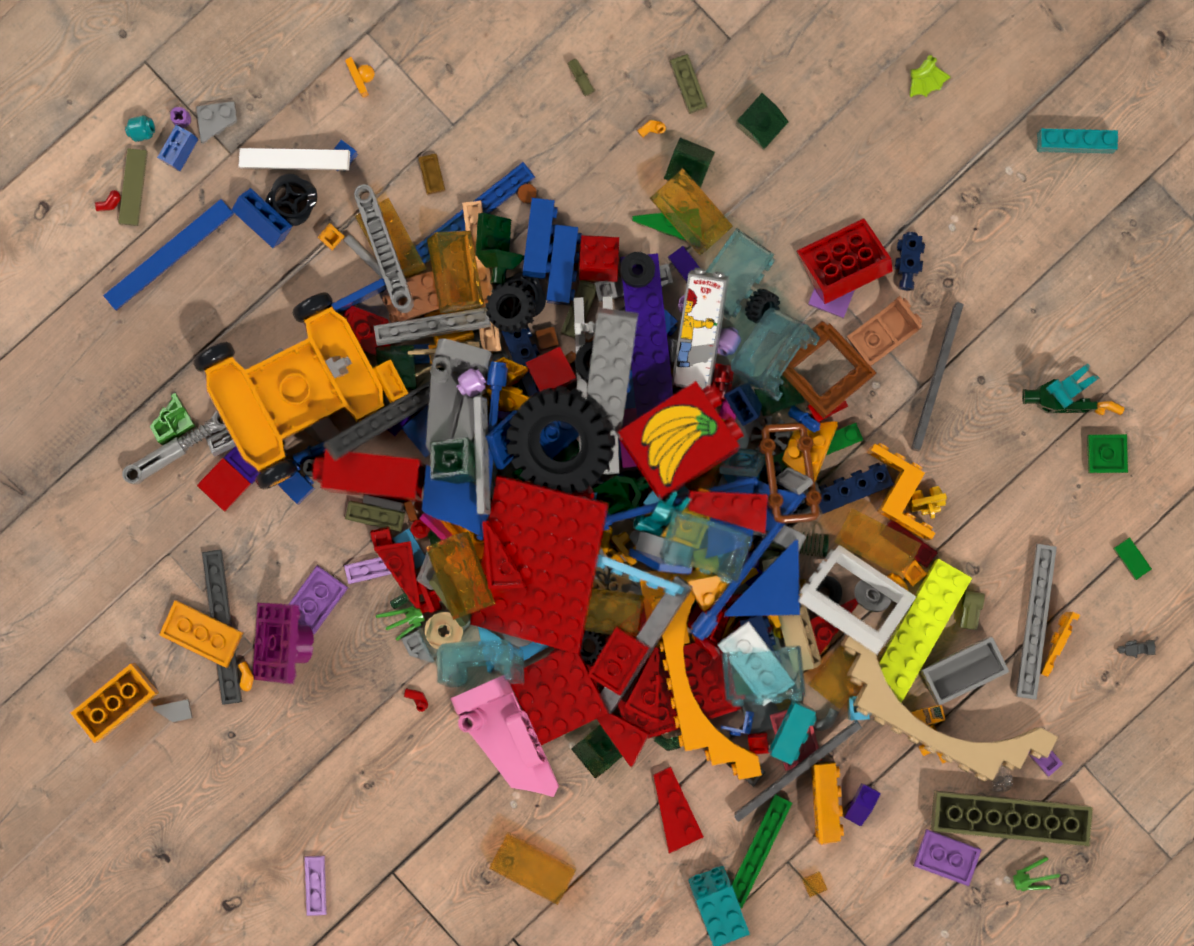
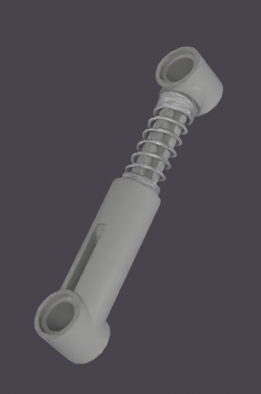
(171, 451)

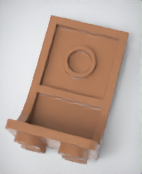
(424, 296)
(885, 331)

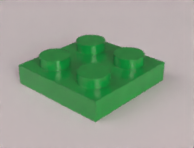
(1107, 453)

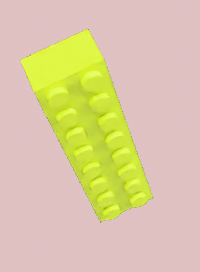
(922, 626)

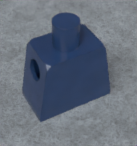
(743, 402)

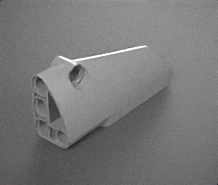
(448, 410)

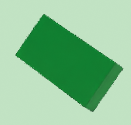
(1132, 558)

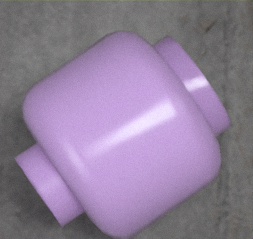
(728, 341)
(471, 382)

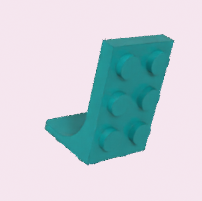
(718, 906)

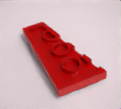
(735, 508)
(677, 817)

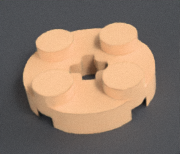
(438, 621)

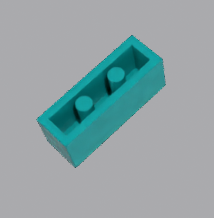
(792, 732)

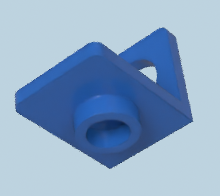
(746, 727)

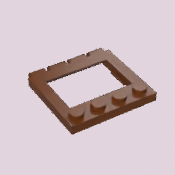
(843, 388)

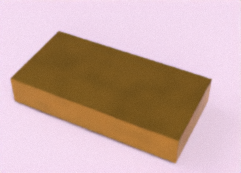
(431, 174)

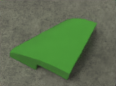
(172, 421)

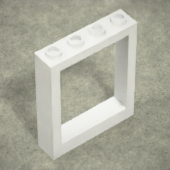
(843, 619)

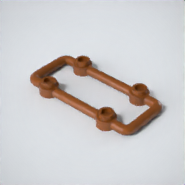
(775, 499)

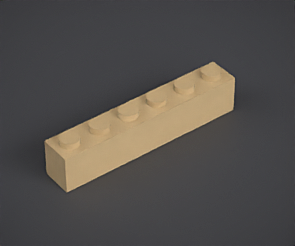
(798, 630)

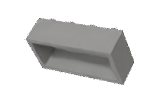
(964, 670)

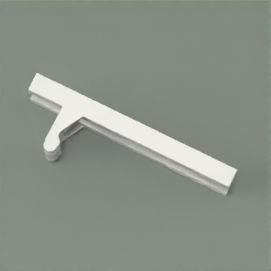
(580, 330)

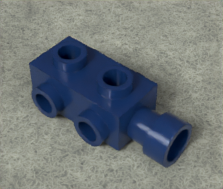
(909, 253)

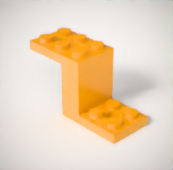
(901, 491)

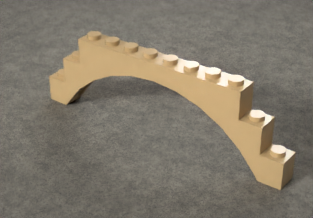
(979, 757)

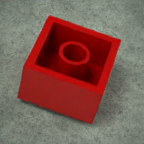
(599, 258)

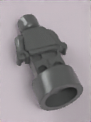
(1133, 648)

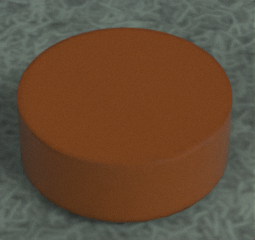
(526, 193)

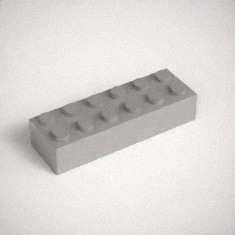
(612, 362)

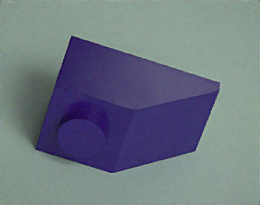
(862, 804)

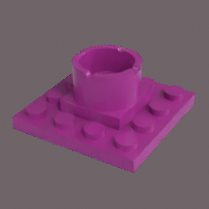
(280, 643)

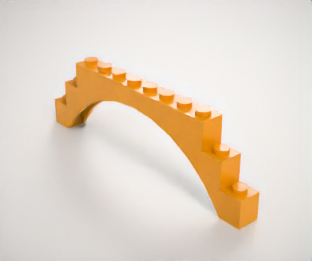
(694, 726)

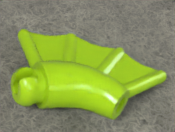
(927, 78)

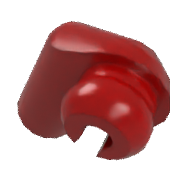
(110, 203)
(418, 697)

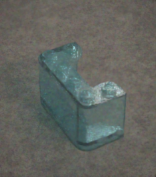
(744, 263)
(771, 350)
(705, 546)
(456, 657)

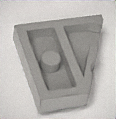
(215, 118)

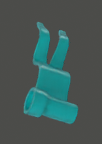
(1068, 388)
(660, 516)

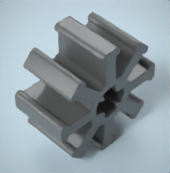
(777, 435)

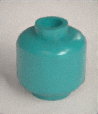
(140, 128)

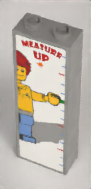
(700, 328)

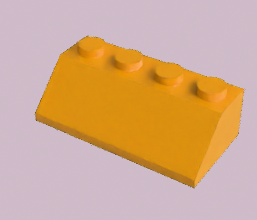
(826, 802)

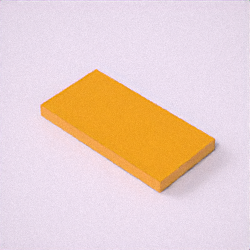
(201, 633)

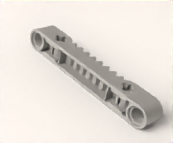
(383, 248)

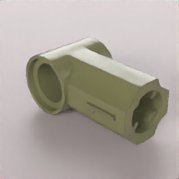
(972, 604)

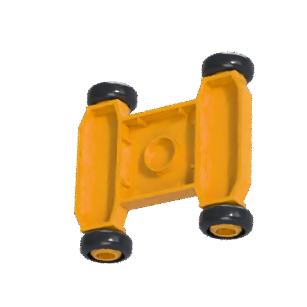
(290, 388)

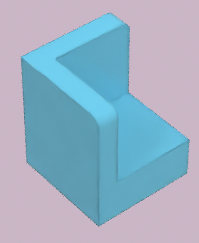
(852, 713)

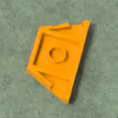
(822, 439)

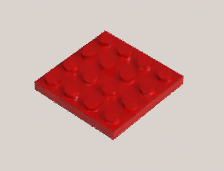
(559, 695)

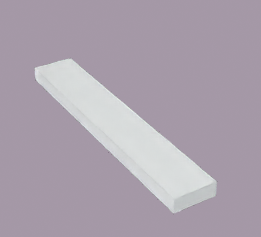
(294, 159)

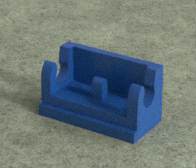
(178, 148)

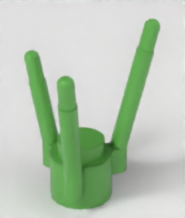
(413, 617)
(1022, 881)

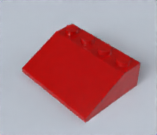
(845, 261)

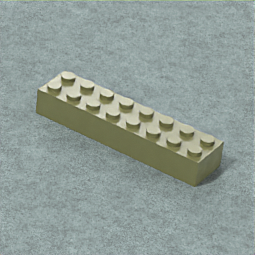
(1011, 818)

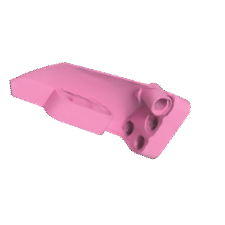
(506, 735)

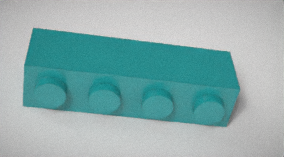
(1077, 141)

